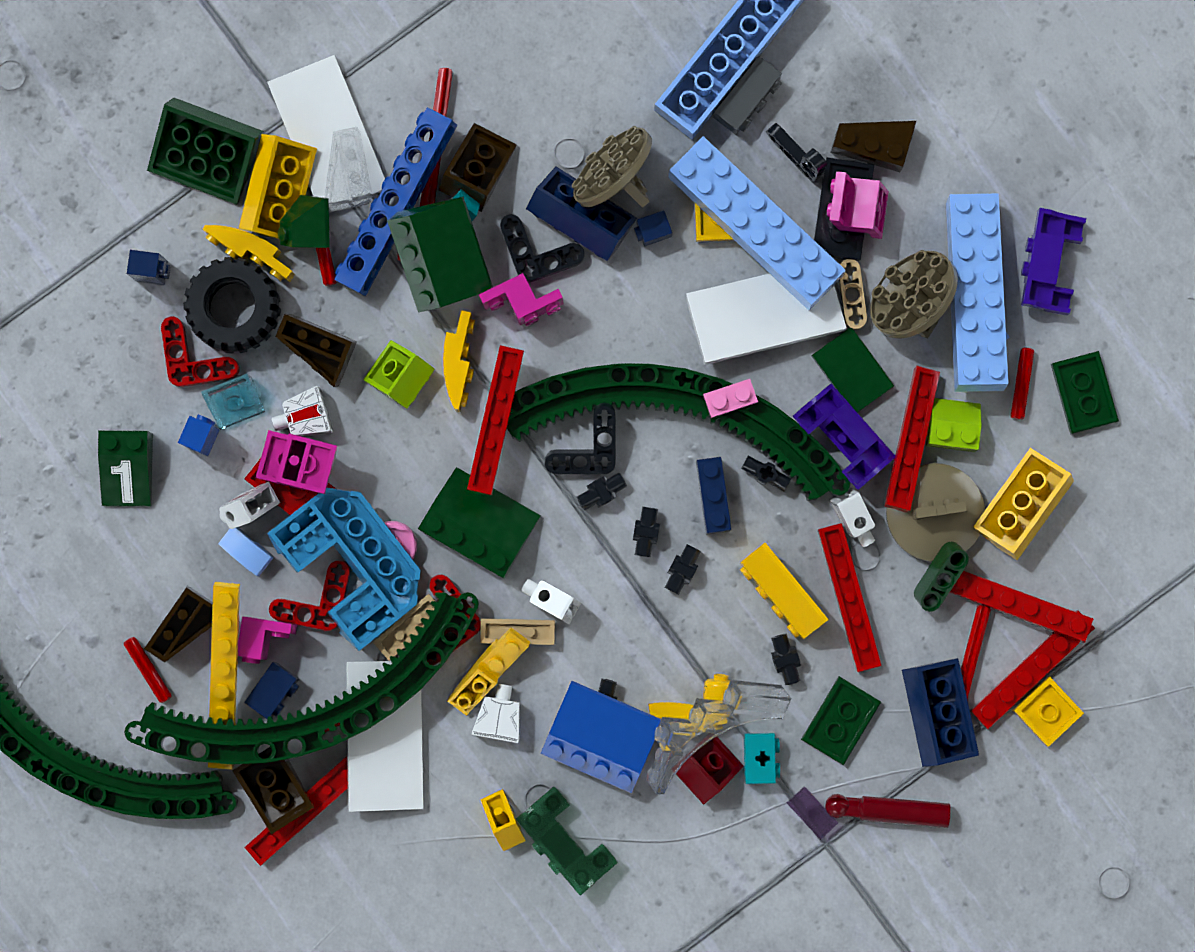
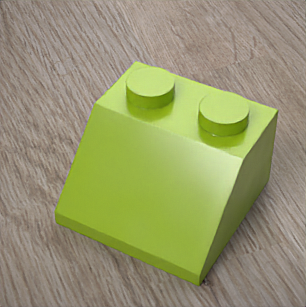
(399, 374)
(954, 425)

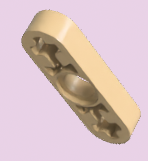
(847, 313)

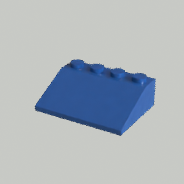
(601, 736)

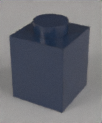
(653, 228)

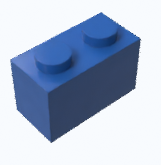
(199, 434)

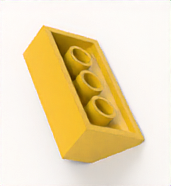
(276, 182)
(1024, 503)
(783, 591)

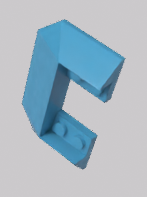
(368, 548)

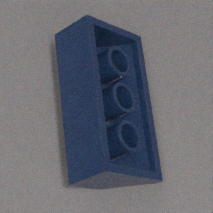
(594, 227)
(940, 712)

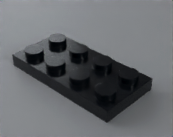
(836, 242)

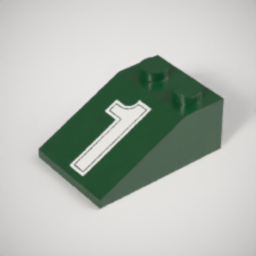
(125, 467)

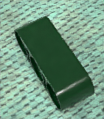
(940, 588)

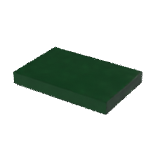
(852, 370)
(1084, 392)
(841, 720)

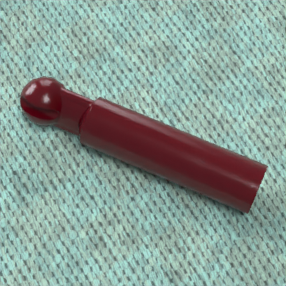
(890, 810)

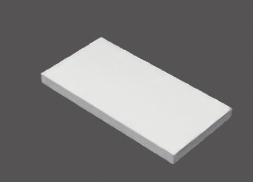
(313, 106)
(757, 317)
(386, 758)

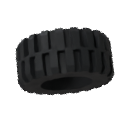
(209, 282)

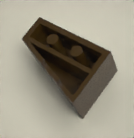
(875, 142)
(317, 346)
(183, 624)

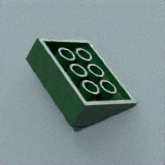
(204, 150)
(439, 253)
(479, 524)

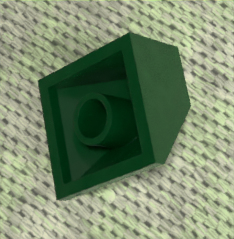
(306, 223)

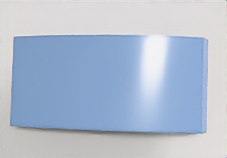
(246, 551)

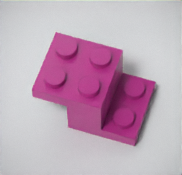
(858, 205)
(522, 300)
(296, 462)
(256, 637)

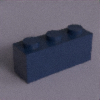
(713, 495)

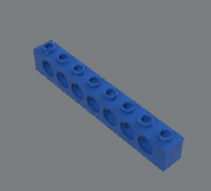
(408, 195)

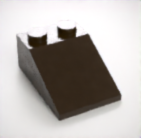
(477, 165)
(274, 791)

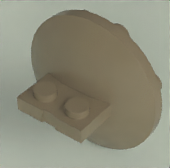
(614, 169)
(915, 297)
(941, 511)

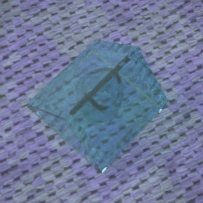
(233, 401)

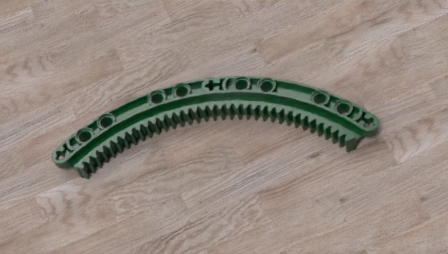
(759, 421)
(241, 742)
(122, 789)

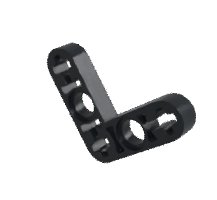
(809, 163)
(537, 261)
(599, 450)

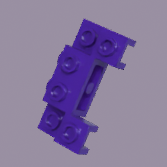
(1044, 260)
(848, 432)

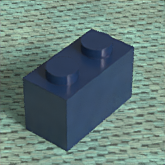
(148, 267)
(272, 691)

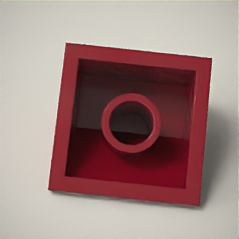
(709, 769)

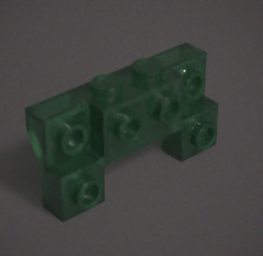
(558, 845)

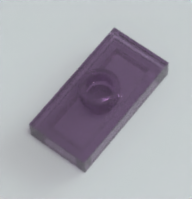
(812, 812)

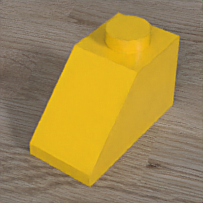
(502, 820)

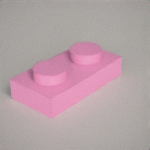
(730, 398)

